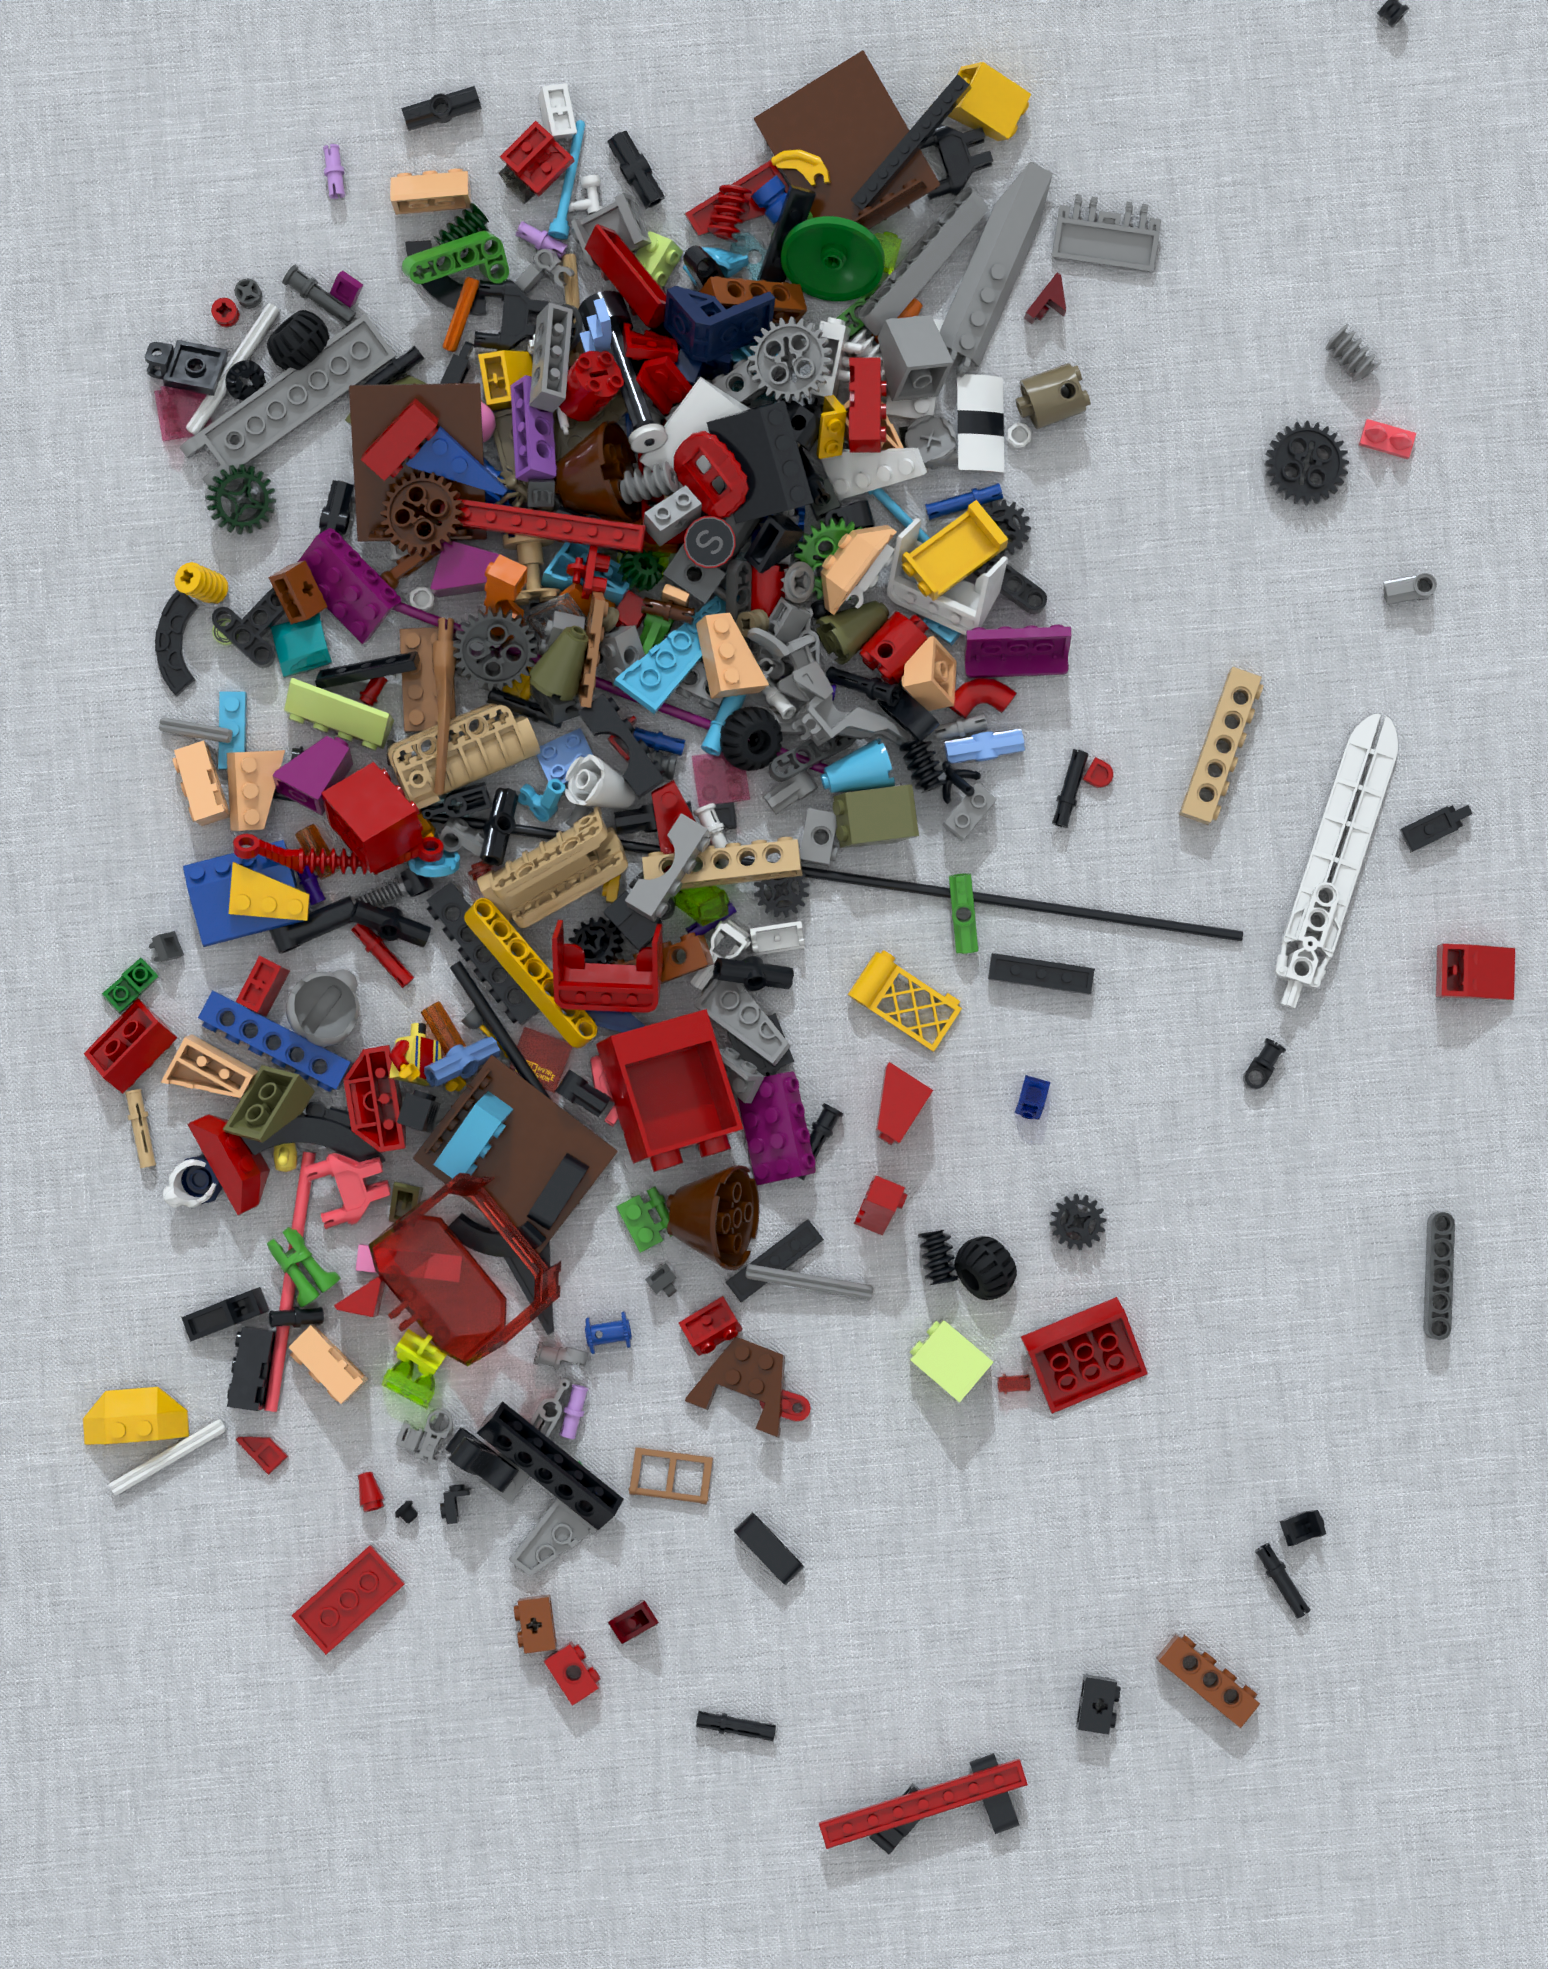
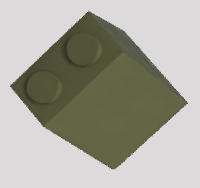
(875, 816)

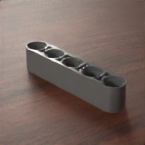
(1444, 1288)

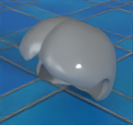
(324, 1007)

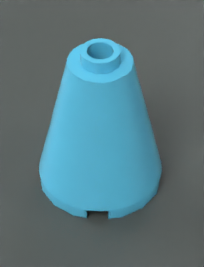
(860, 770)

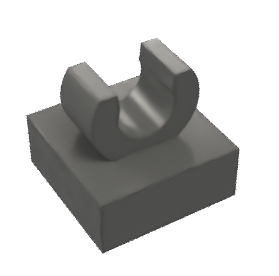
(540, 492)
(166, 947)
(661, 1280)

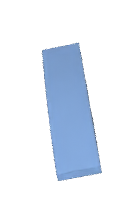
(600, 332)

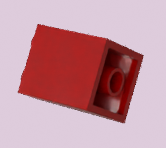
(899, 1103)

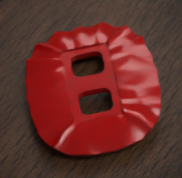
(722, 464)

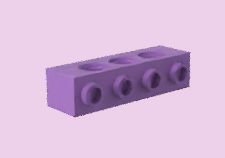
(531, 435)

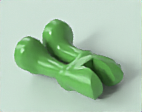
(300, 1253)

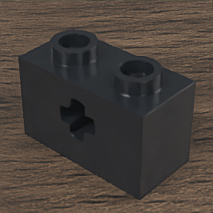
(1092, 1690)

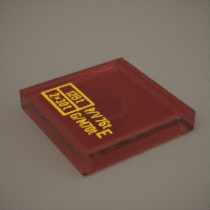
(545, 1056)

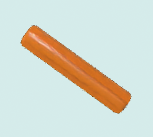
(461, 314)

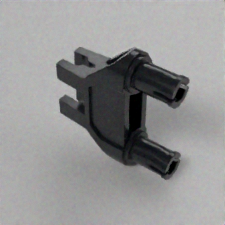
(956, 158)
(514, 319)

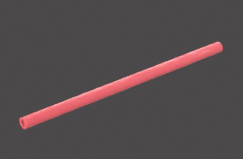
(288, 1290)

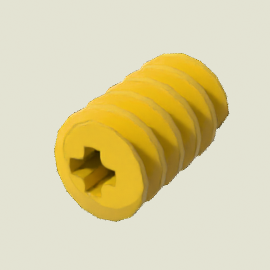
(201, 583)

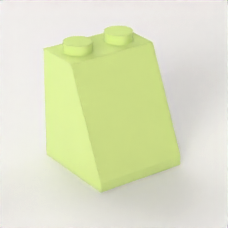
(950, 1359)

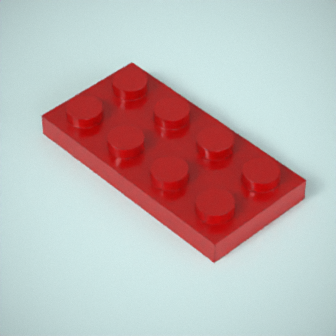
(348, 1599)

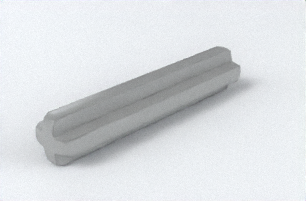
(195, 730)

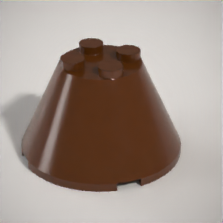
(592, 475)
(717, 1216)

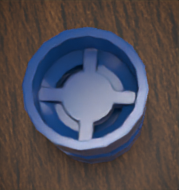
(771, 197)

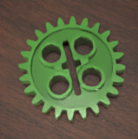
(810, 548)

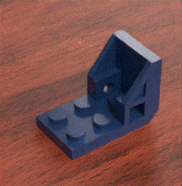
(721, 333)

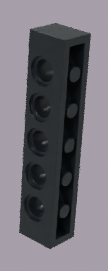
(439, 905)
(550, 1466)

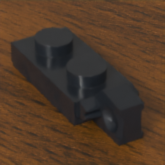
(1434, 826)

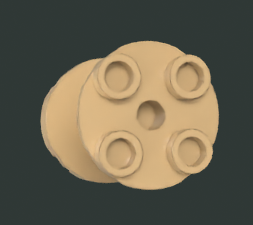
(531, 555)

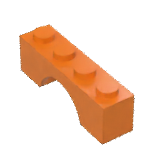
(503, 586)

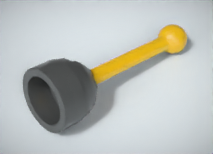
(474, 1020)

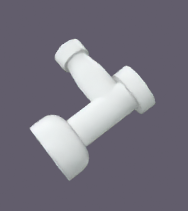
(592, 203)

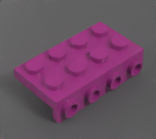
(349, 585)
(1017, 651)
(777, 1130)

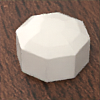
(1019, 435)
(422, 598)

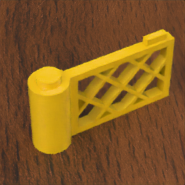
(874, 984)

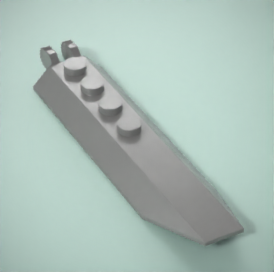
(995, 267)

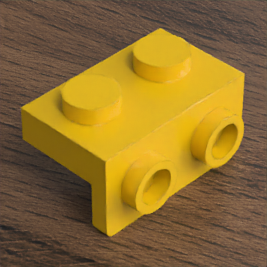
(831, 428)

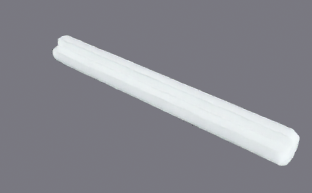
(167, 1457)

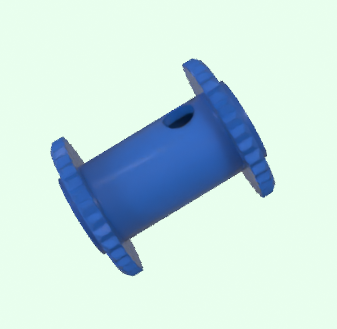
(612, 1332)

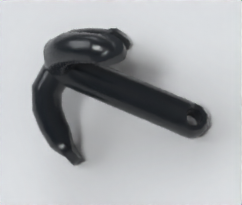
(956, 777)

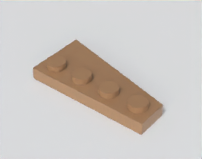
(595, 633)

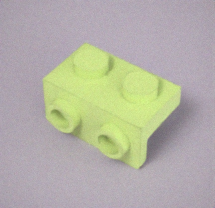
(659, 257)

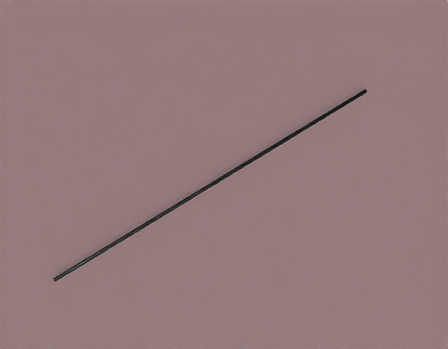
(910, 887)

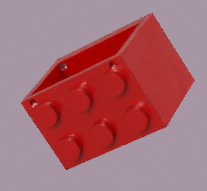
(373, 816)

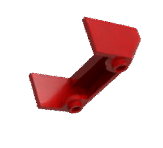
(606, 986)

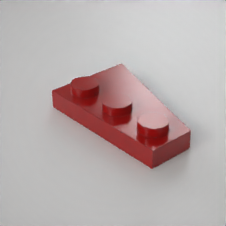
(668, 806)

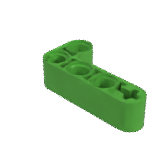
(453, 263)

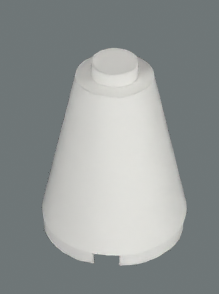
(597, 784)

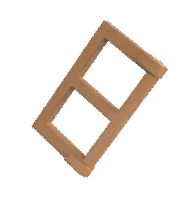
(668, 1494)

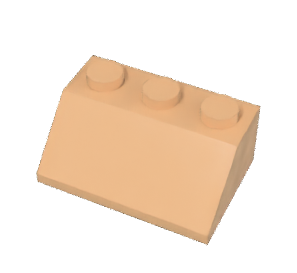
(430, 191)

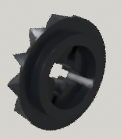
(244, 369)

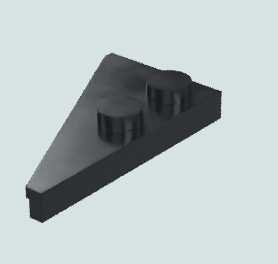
(527, 1283)

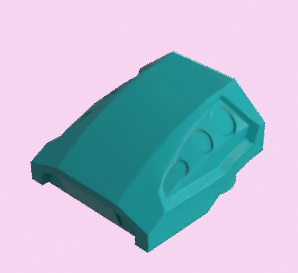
(301, 646)

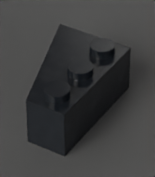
(251, 1368)

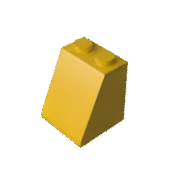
(991, 103)

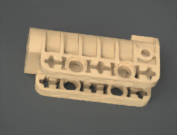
(469, 756)
(556, 871)

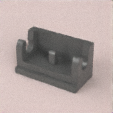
(554, 708)

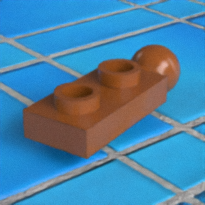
(406, 566)

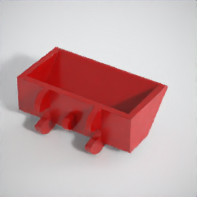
(627, 275)

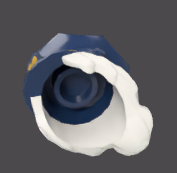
(192, 1184)

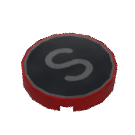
(709, 542)

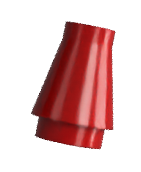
(369, 1493)

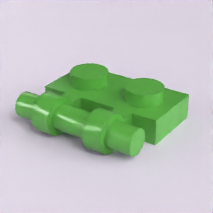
(639, 1221)

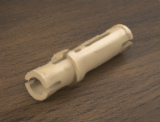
(140, 1128)

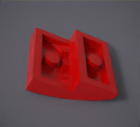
(537, 159)

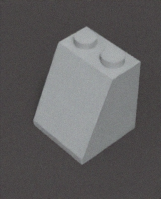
(913, 357)

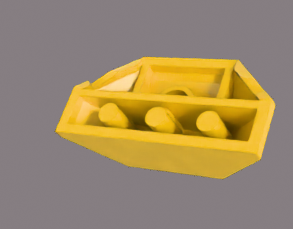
(135, 1417)

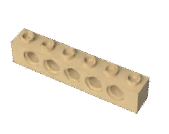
(1250, 686)
(735, 872)

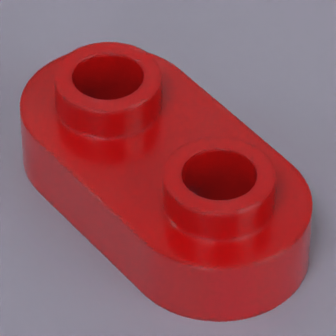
(787, 1401)

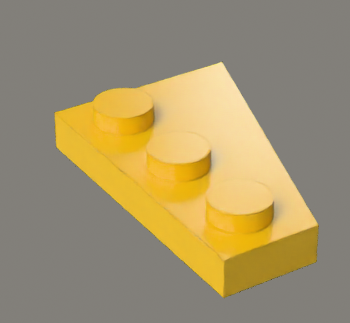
(265, 897)

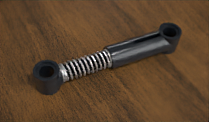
(338, 913)

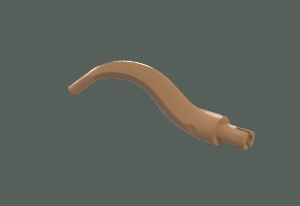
(444, 671)

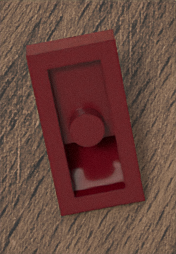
(1051, 295)
(633, 1621)

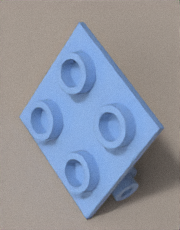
(561, 753)

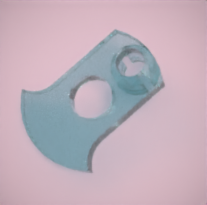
(751, 245)

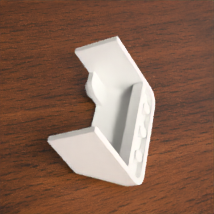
(960, 607)

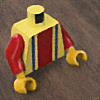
(413, 1054)

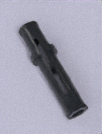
(397, 368)
(814, 480)
(520, 706)
(1066, 799)
(1284, 1583)
(735, 1725)

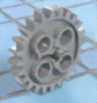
(767, 366)

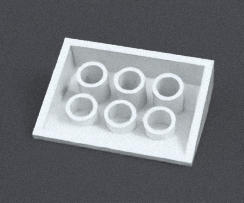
(699, 406)

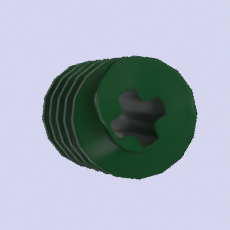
(469, 225)

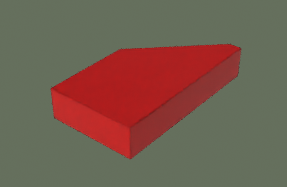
(263, 1451)

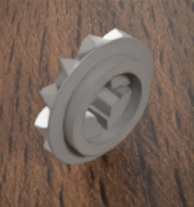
(805, 580)

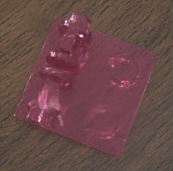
(175, 411)
(719, 780)

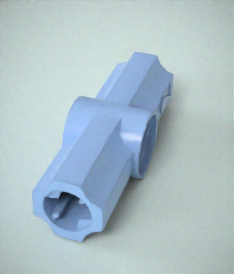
(984, 746)

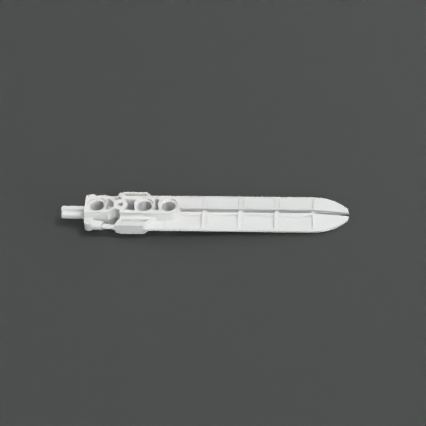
(1350, 858)

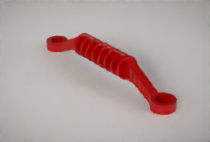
(297, 860)

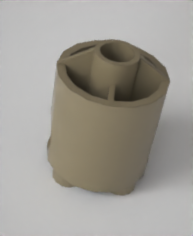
(1043, 397)

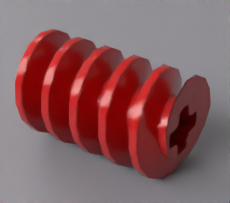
(728, 212)

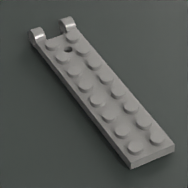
(292, 398)

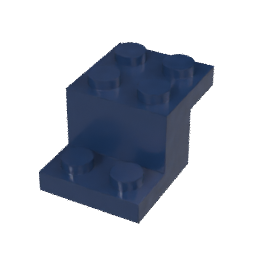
(707, 370)

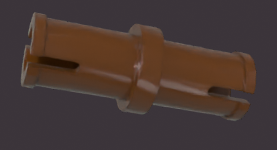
(668, 610)

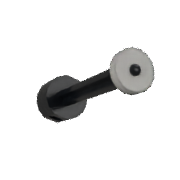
(646, 434)

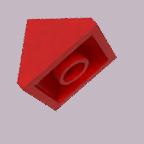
(365, 1300)

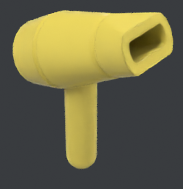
(285, 1157)

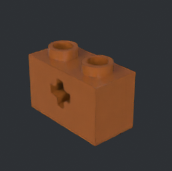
(298, 592)
(541, 1609)

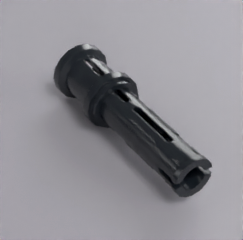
(873, 688)
(822, 1129)

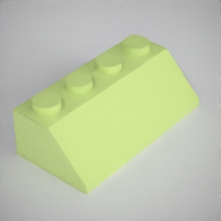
(338, 714)

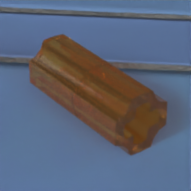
(311, 838)
(442, 1026)

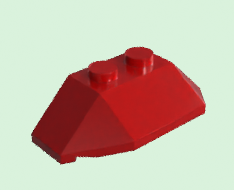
(375, 1100)
(232, 1162)

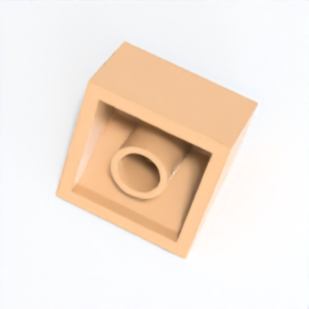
(931, 676)

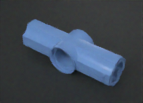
(461, 1061)

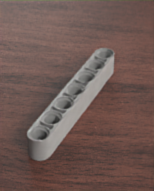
(923, 260)

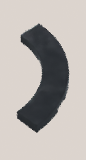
(320, 1132)

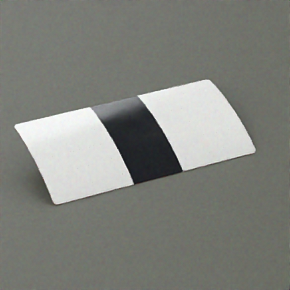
(980, 423)

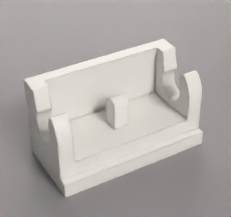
(557, 111)
(777, 938)

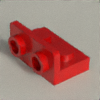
(663, 383)
(710, 1326)

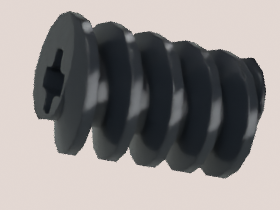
(923, 765)
(938, 1257)

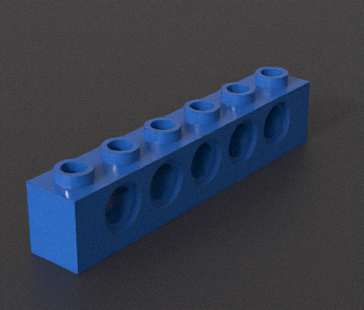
(218, 1005)

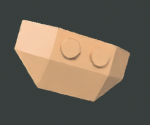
(850, 563)

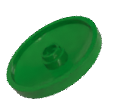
(833, 258)

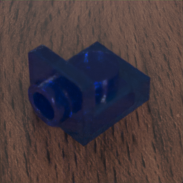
(1032, 1097)

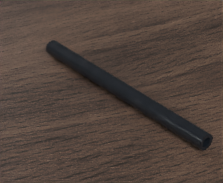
(496, 1026)

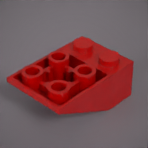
(1475, 972)

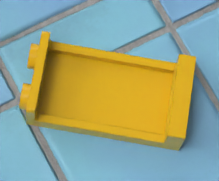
(954, 552)

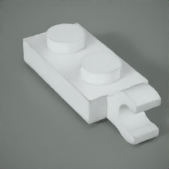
(871, 577)

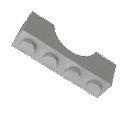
(652, 895)

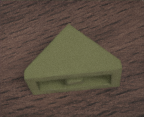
(403, 1199)

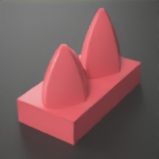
(1387, 439)

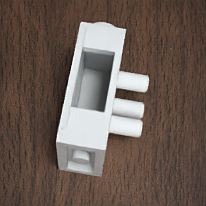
(838, 338)

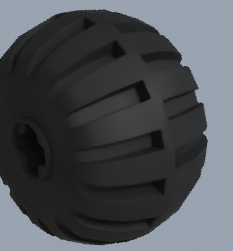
(298, 340)
(761, 730)
(985, 1268)

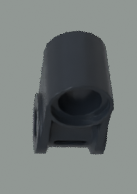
(857, 512)

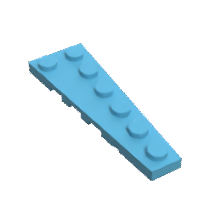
(668, 663)

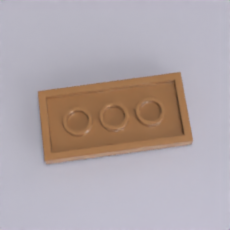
(419, 686)

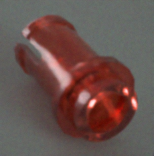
(1013, 1383)

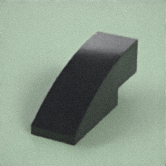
(225, 1314)

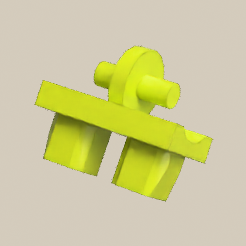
(419, 1351)

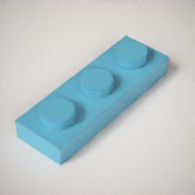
(233, 717)

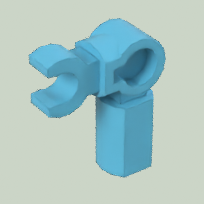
(543, 805)

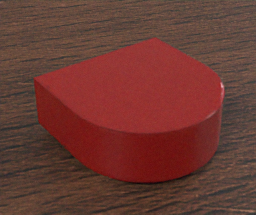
(1099, 774)

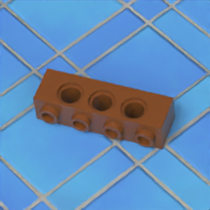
(731, 292)
(697, 957)
(1172, 1658)

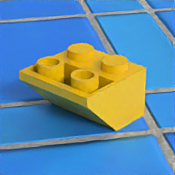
(499, 372)

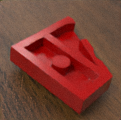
(648, 345)

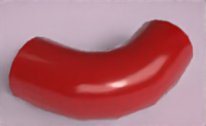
(982, 691)

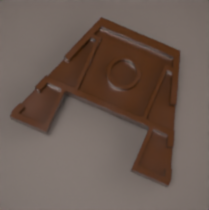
(750, 1372)

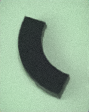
(445, 288)
(169, 642)
(491, 1242)

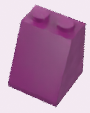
(461, 570)
(314, 772)

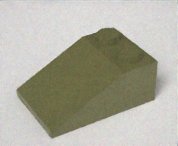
(269, 1104)

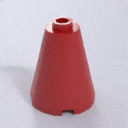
(767, 588)

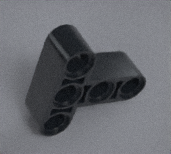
(247, 624)
(479, 1459)

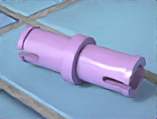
(334, 171)
(541, 239)
(573, 1411)

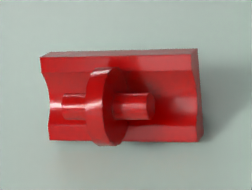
(594, 562)

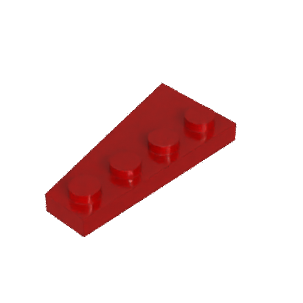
(700, 215)

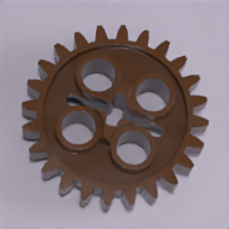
(410, 534)

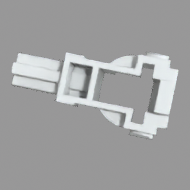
(704, 975)

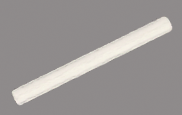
(244, 352)

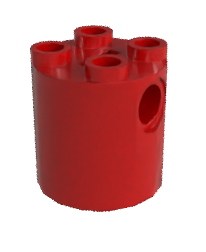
(591, 385)
(899, 640)

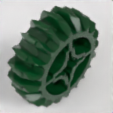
(262, 506)

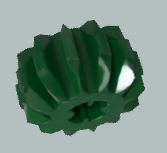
(640, 570)

